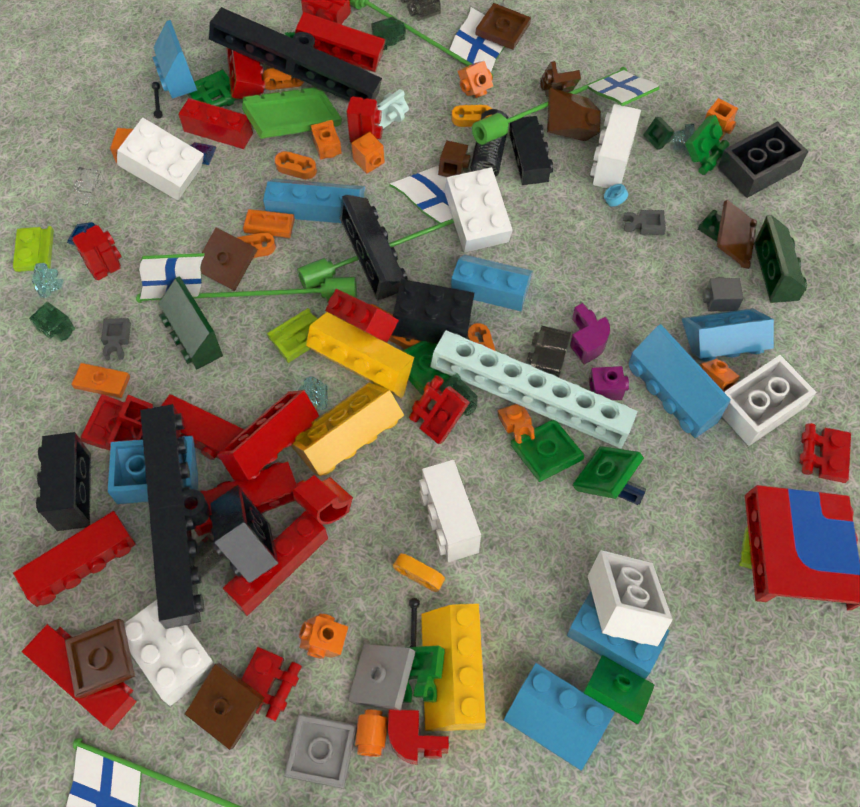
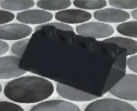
(371, 246)

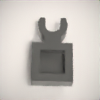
(648, 221)
(114, 334)

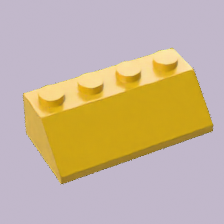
(360, 353)
(347, 428)
(461, 689)

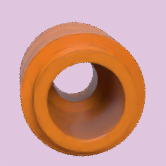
(371, 733)

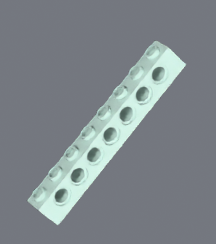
(534, 389)

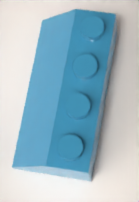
(308, 199)
(678, 382)

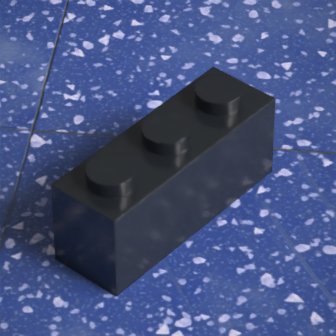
(530, 150)

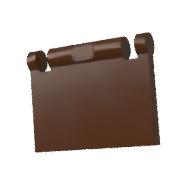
(736, 234)

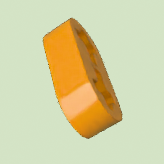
(470, 114)
(419, 572)

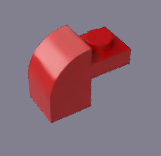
(406, 741)

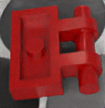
(445, 412)
(834, 453)
(261, 675)

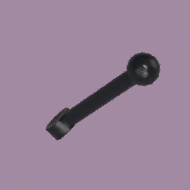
(157, 113)
(414, 603)

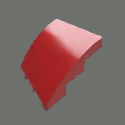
(114, 421)

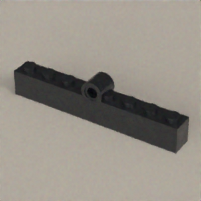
(292, 56)
(171, 517)

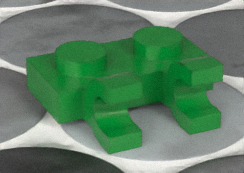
(425, 668)

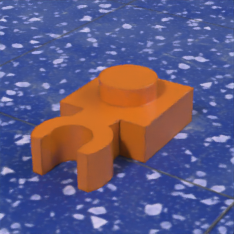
(516, 420)

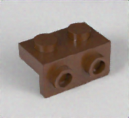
(561, 81)

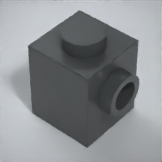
(723, 294)

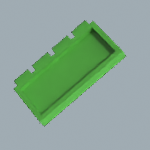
(289, 112)

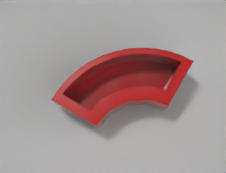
(322, 499)

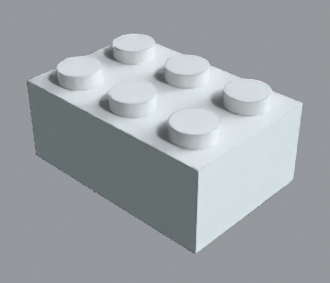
(615, 147)
(159, 158)
(477, 209)
(766, 400)
(449, 511)
(629, 598)
(168, 657)

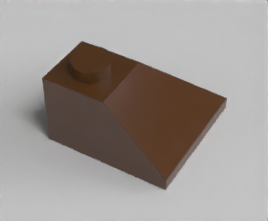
(572, 115)

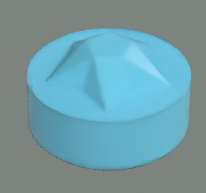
(615, 195)

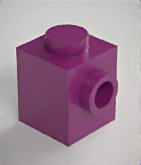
(609, 382)

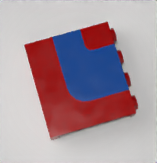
(803, 545)

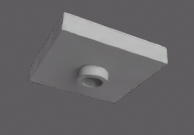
(382, 676)
(320, 751)

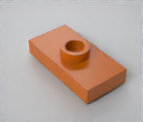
(269, 222)
(101, 380)

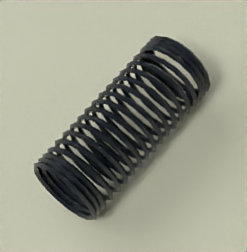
(477, 157)

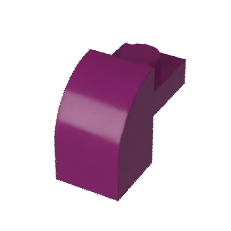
(592, 336)

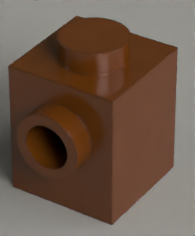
(453, 159)

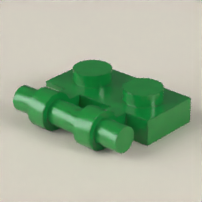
(212, 87)
(704, 140)

